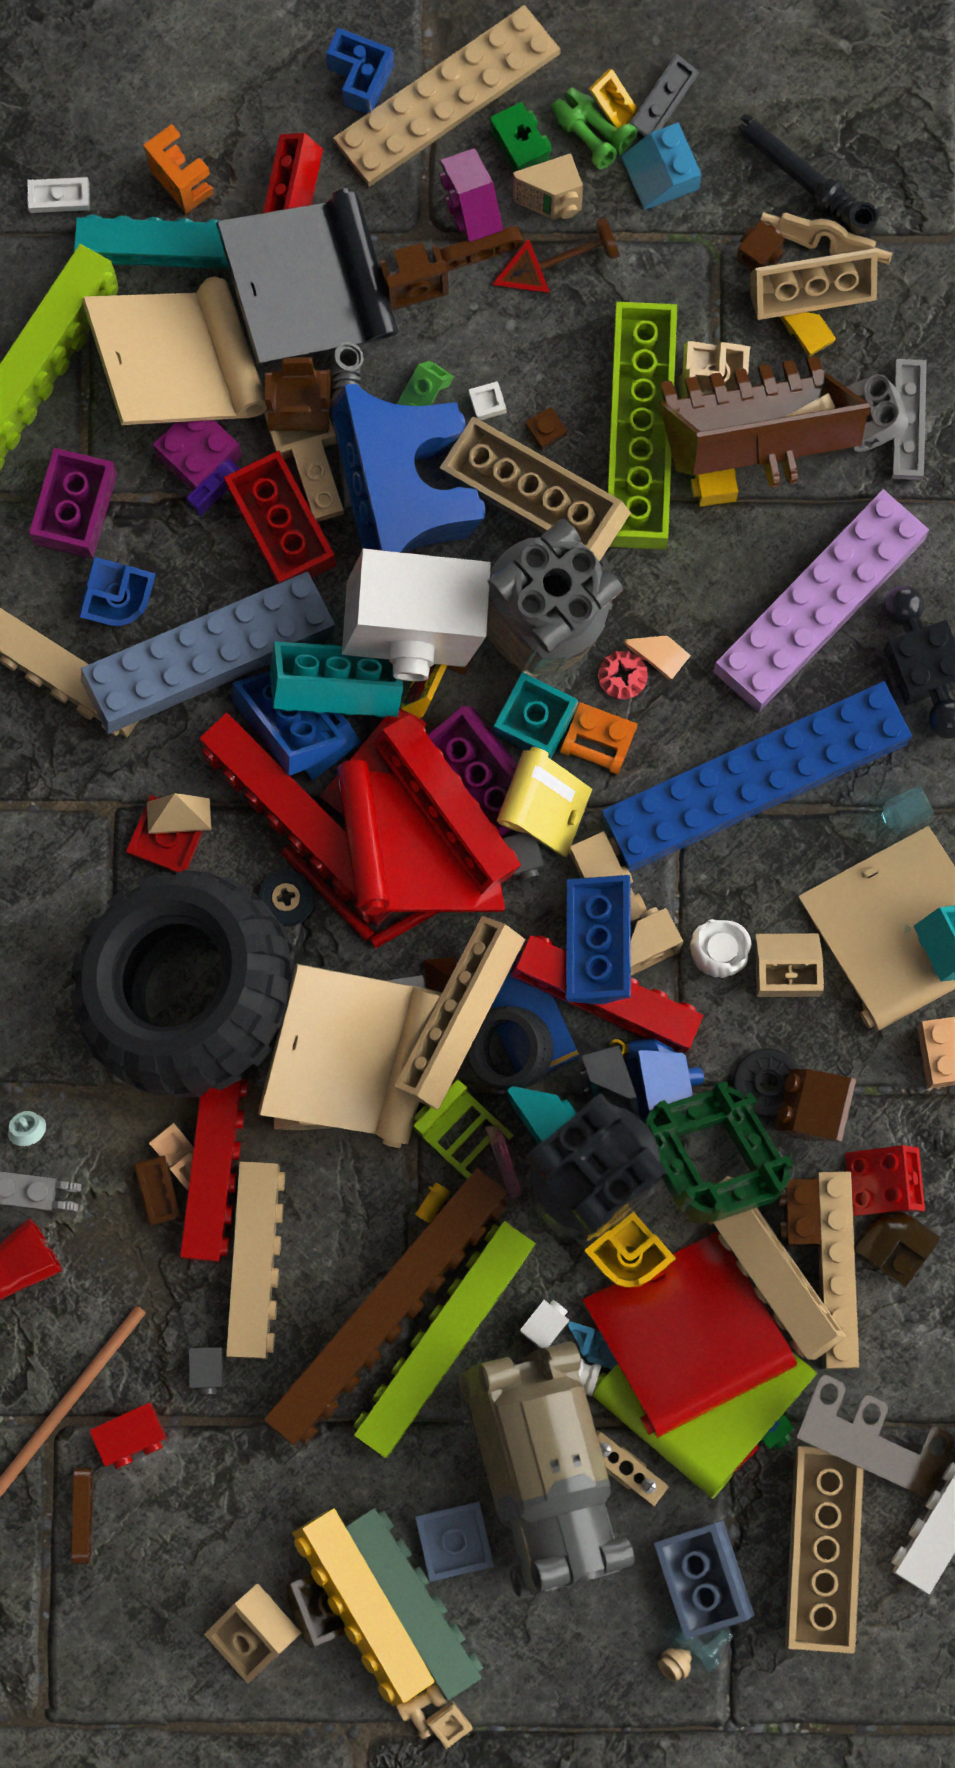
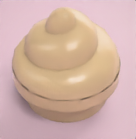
(675, 1664)

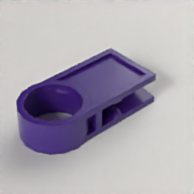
(211, 488)

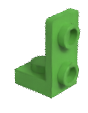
(425, 385)

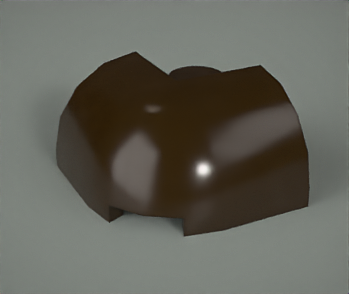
(896, 1245)

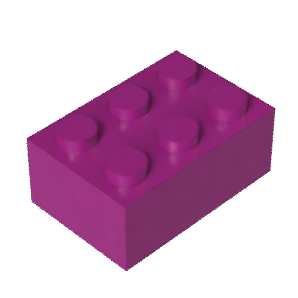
(73, 503)

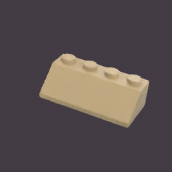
(814, 284)

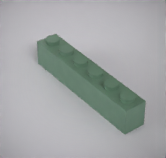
(412, 1603)

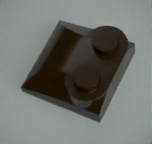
(312, 1612)

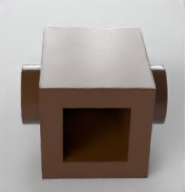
(760, 246)

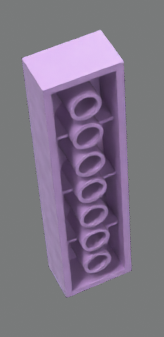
(820, 601)

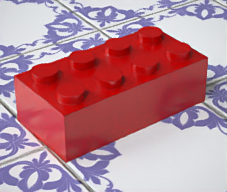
(279, 519)

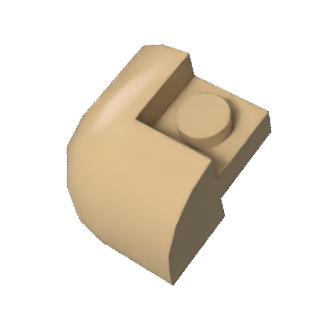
(704, 359)

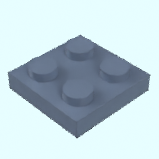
(454, 1541)

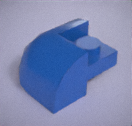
(115, 593)

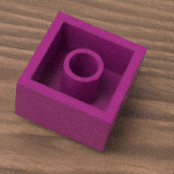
(470, 195)
(196, 450)

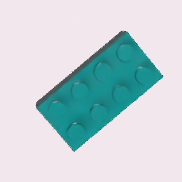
(326, 681)

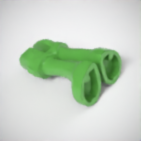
(585, 111)

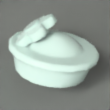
(26, 1128)

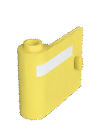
(544, 801)

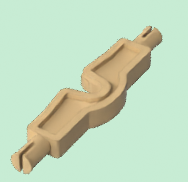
(810, 232)

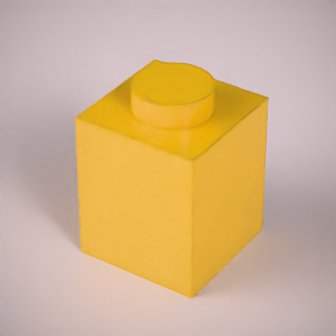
(715, 487)

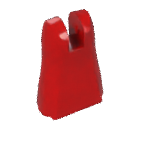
(25, 1259)

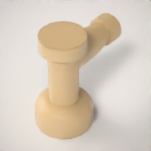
(413, 1707)

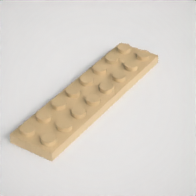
(446, 95)

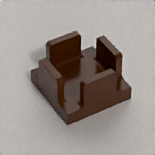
(416, 278)
(298, 396)

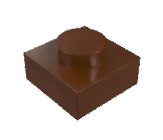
(546, 428)

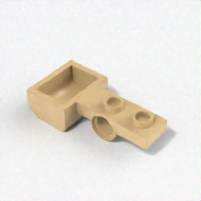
(312, 466)

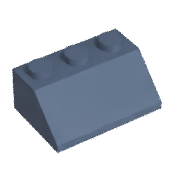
(704, 1579)

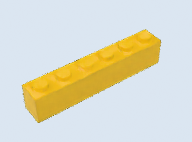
(363, 1608)

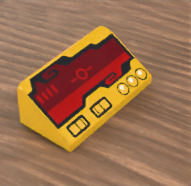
(422, 692)

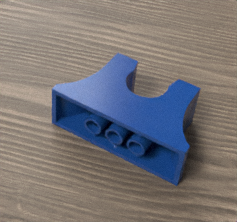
(387, 496)

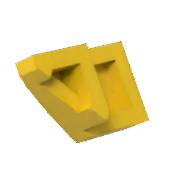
(809, 330)

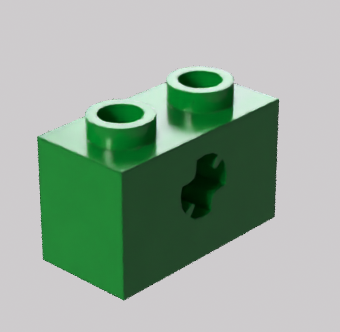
(519, 123)

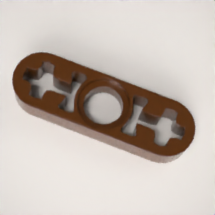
(484, 248)
(82, 1515)

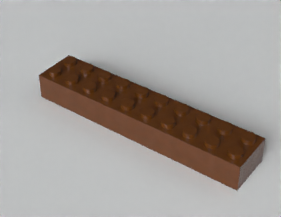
(386, 1309)

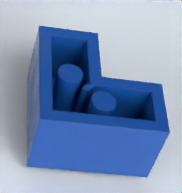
(364, 65)

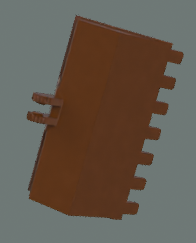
(750, 422)

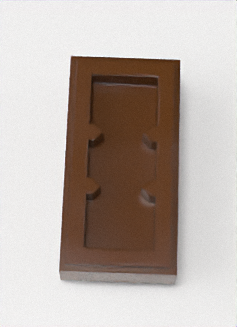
(157, 1190)

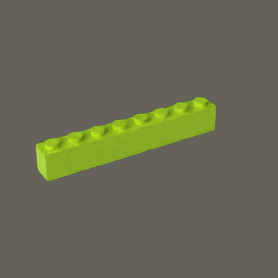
(444, 1340)

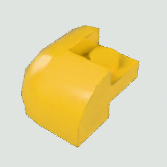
(630, 1253)

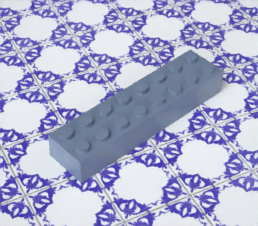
(205, 652)

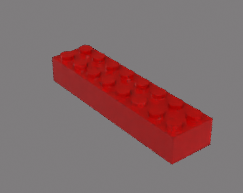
(285, 805)

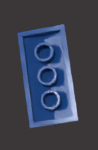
(598, 939)

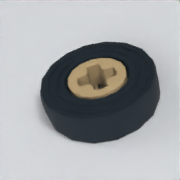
(294, 883)

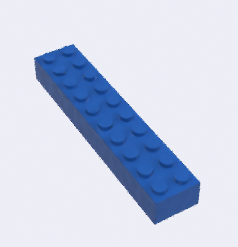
(756, 776)

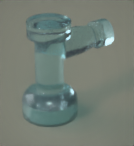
(709, 1653)

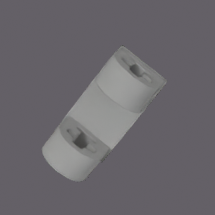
(878, 431)

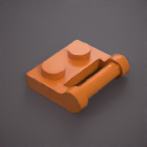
(601, 729)

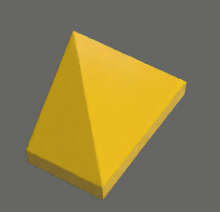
(613, 99)

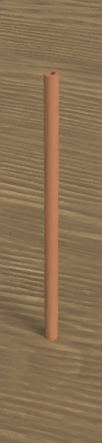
(70, 1398)

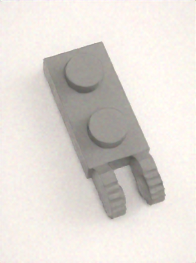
(35, 1192)

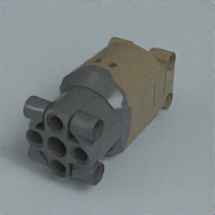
(548, 601)
(545, 1468)

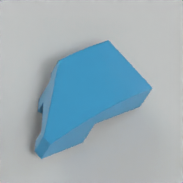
(592, 1345)

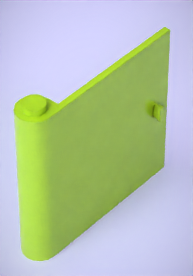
(718, 1441)

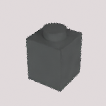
(528, 855)
(206, 1370)

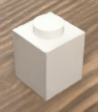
(545, 1324)

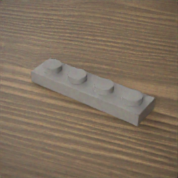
(910, 446)

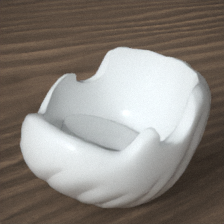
(720, 948)

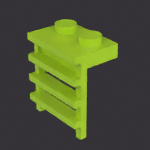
(435, 1124)

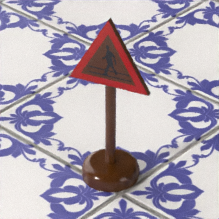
(526, 272)

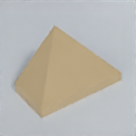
(178, 814)

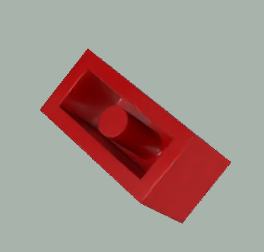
(128, 1436)

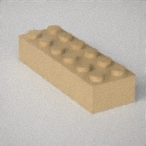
(533, 486)
(823, 1552)

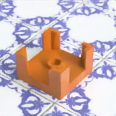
(168, 173)

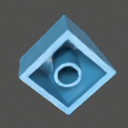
(662, 167)

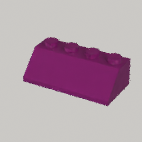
(478, 759)

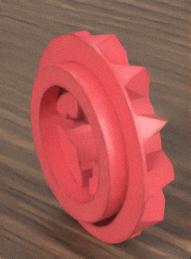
(615, 686)

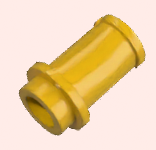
(433, 1202)

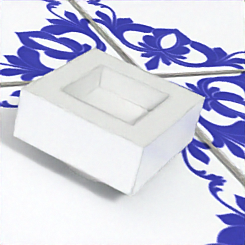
(487, 401)

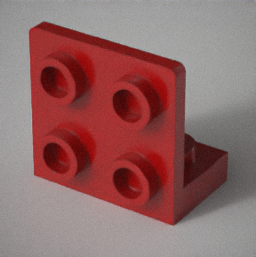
(886, 1180)

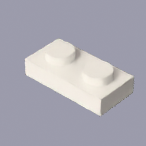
(58, 195)

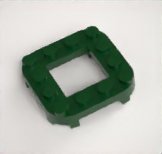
(735, 1110)

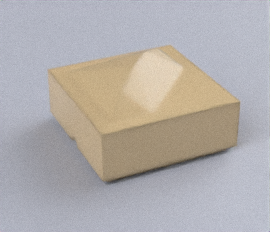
(449, 1724)

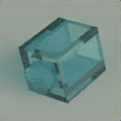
(907, 810)

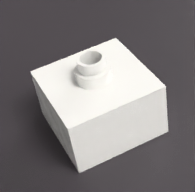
(415, 610)

